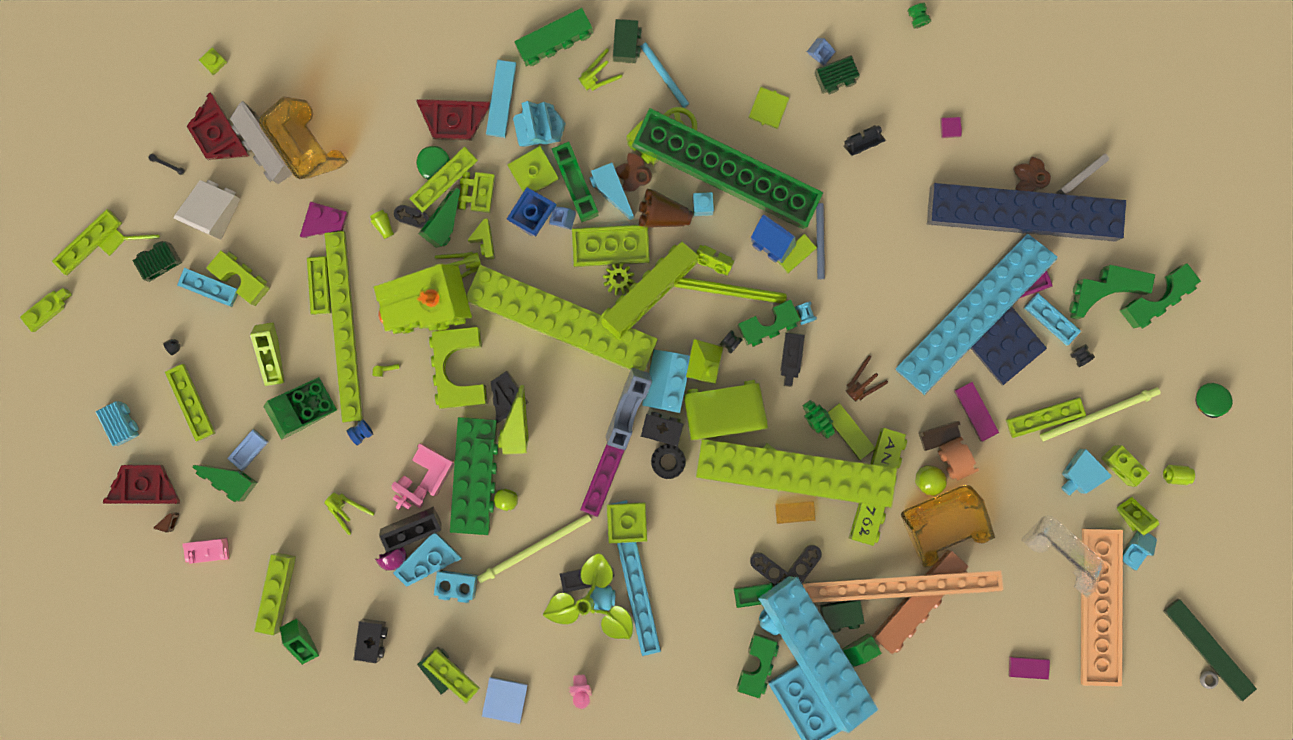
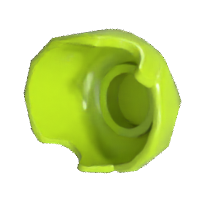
(931, 480)

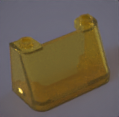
(294, 142)
(946, 522)

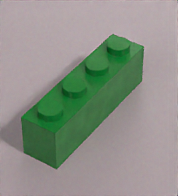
(554, 37)

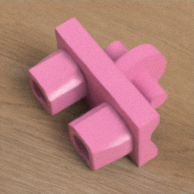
(415, 498)
(580, 691)

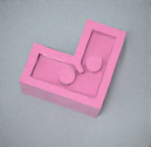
(437, 465)

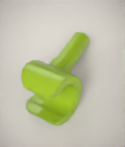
(378, 370)

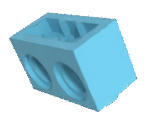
(455, 580)

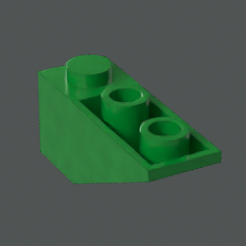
(233, 482)

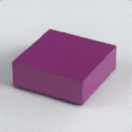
(951, 127)

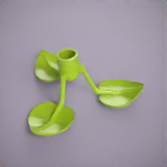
(564, 611)

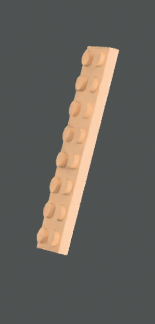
(1103, 612)

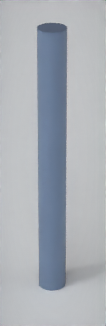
(820, 241)

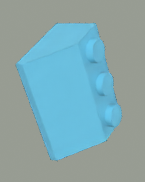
(668, 381)

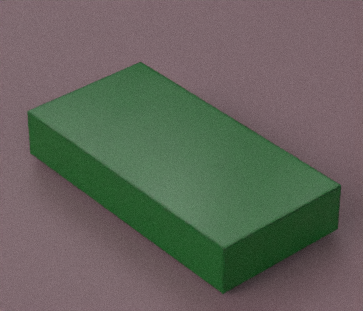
(749, 595)

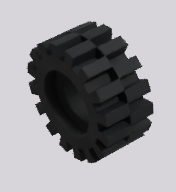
(668, 473)

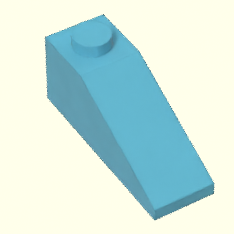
(609, 186)

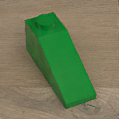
(441, 222)

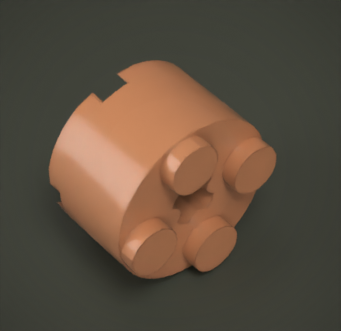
(958, 459)

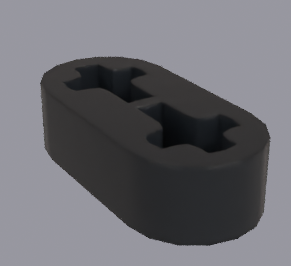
(412, 212)

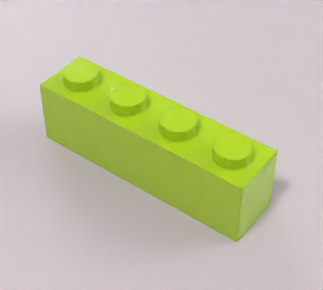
(275, 594)

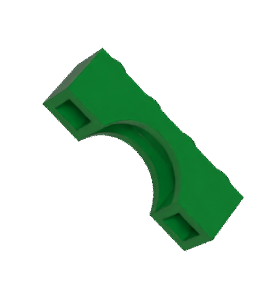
(575, 182)
(1178, 282)

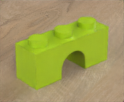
(251, 288)

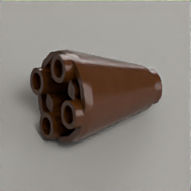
(662, 211)

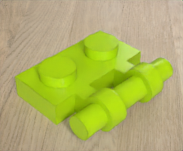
(482, 192)

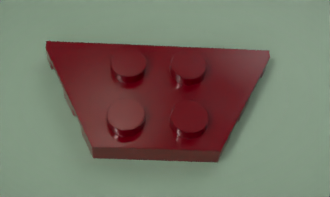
(453, 118)
(214, 132)
(142, 486)

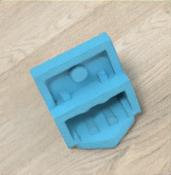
(538, 124)

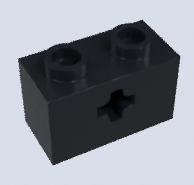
(651, 432)
(363, 649)

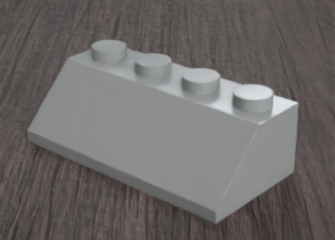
(247, 124)

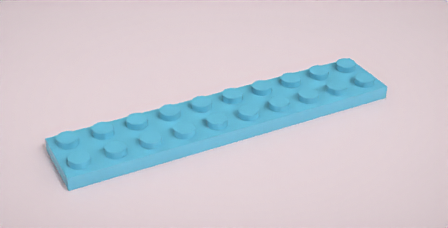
(976, 314)

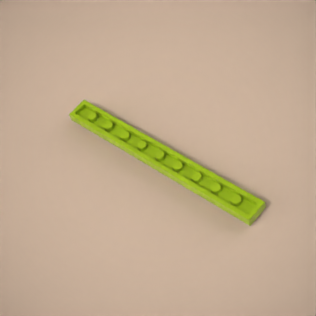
(343, 326)

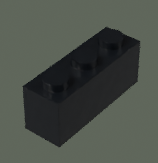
(410, 529)

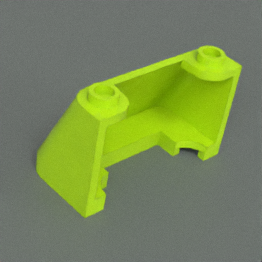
(725, 411)

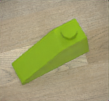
(268, 353)

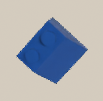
(772, 239)

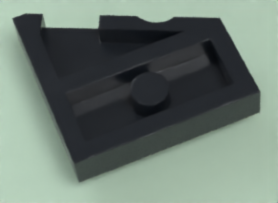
(504, 392)

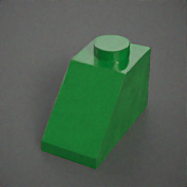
(298, 641)
(861, 650)

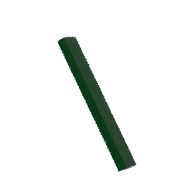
(1210, 650)

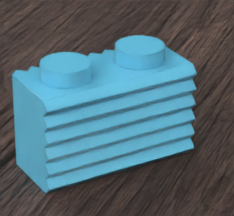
(118, 423)

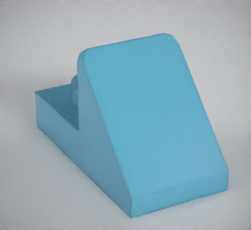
(1138, 549)

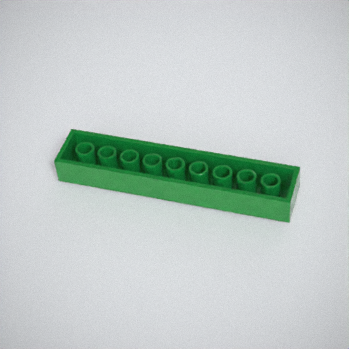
(727, 169)

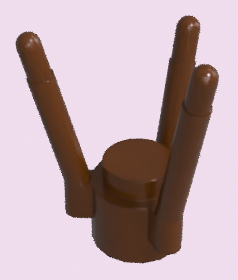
(856, 390)

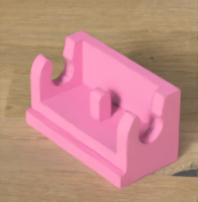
(206, 550)

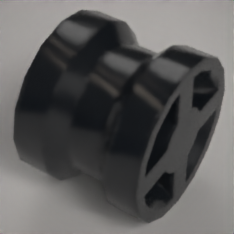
(731, 341)
(1082, 355)

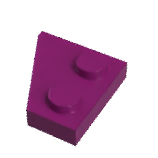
(322, 220)

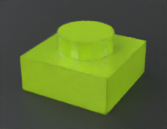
(212, 61)

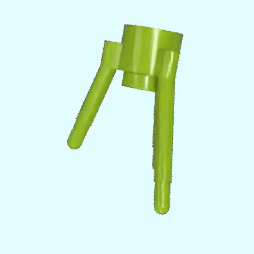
(588, 77)
(471, 261)
(335, 505)

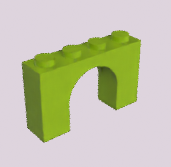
(444, 345)

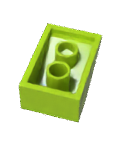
(515, 436)

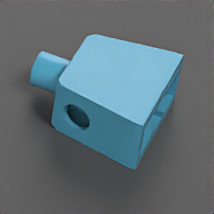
(1084, 473)

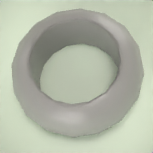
(1215, 680)

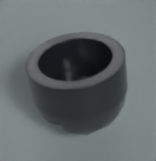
(172, 346)

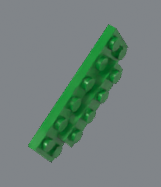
(474, 476)

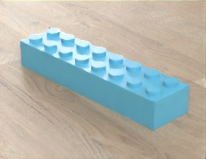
(818, 654)

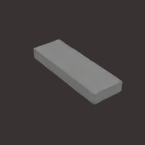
(1083, 175)

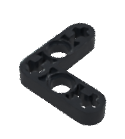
(792, 571)

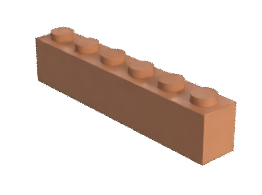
(915, 609)

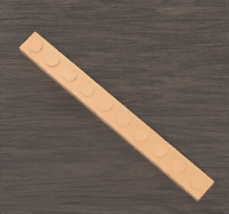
(905, 586)

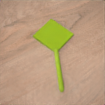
(112, 242)

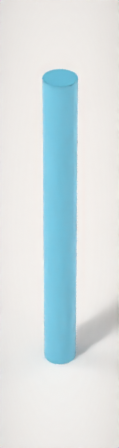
(664, 74)

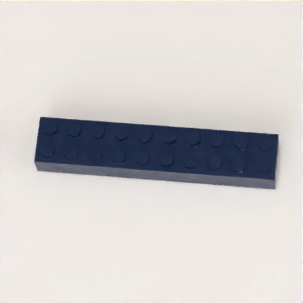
(1026, 212)

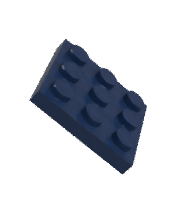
(1008, 346)

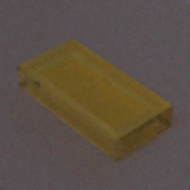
(795, 512)

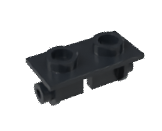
(856, 143)

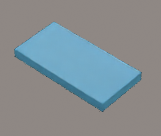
(803, 705)

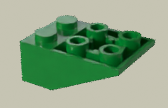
(299, 408)

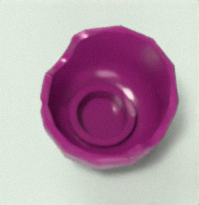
(392, 560)

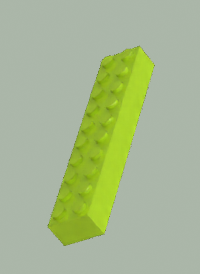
(558, 319)
(796, 473)

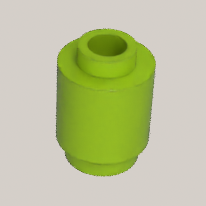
(1179, 475)

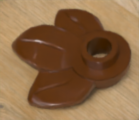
(630, 172)
(1028, 174)

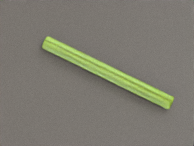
(732, 290)

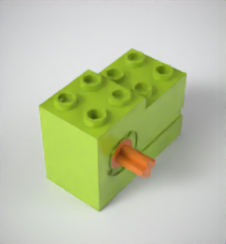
(423, 300)

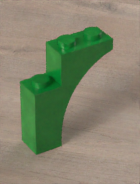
(1113, 280)

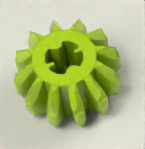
(611, 281)

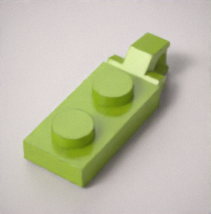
(45, 309)

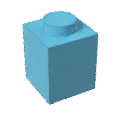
(703, 204)

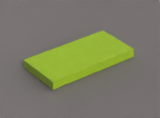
(610, 245)

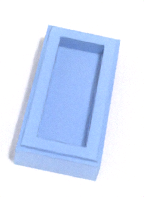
(247, 450)

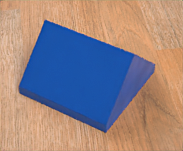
(531, 212)

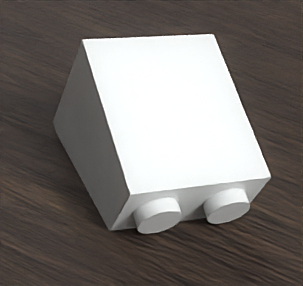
(208, 208)

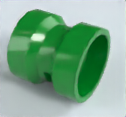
(919, 15)

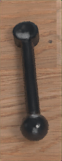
(153, 158)

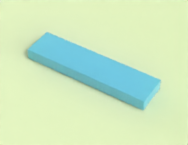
(501, 98)

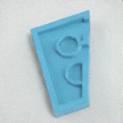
(426, 559)

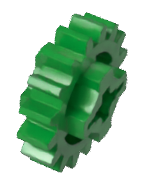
(818, 419)

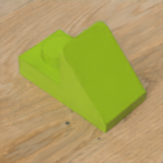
(483, 234)
(1137, 516)

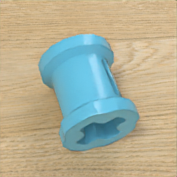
(806, 313)

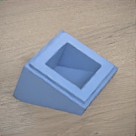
(821, 51)
(562, 217)

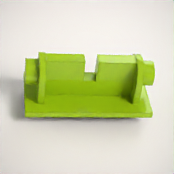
(721, 264)

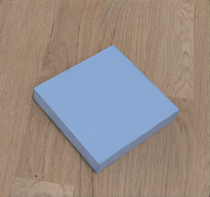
(504, 700)

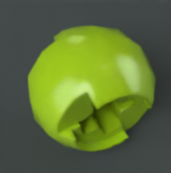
(506, 499)

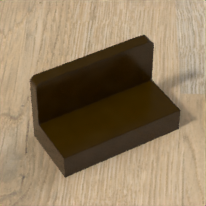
(939, 435)

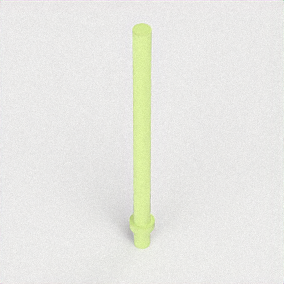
(1144, 396)
(490, 573)

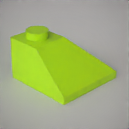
(704, 361)

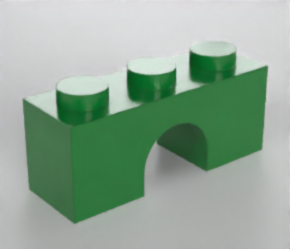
(754, 332)
(754, 682)

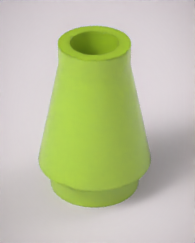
(382, 223)

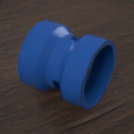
(359, 432)

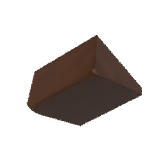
(168, 523)

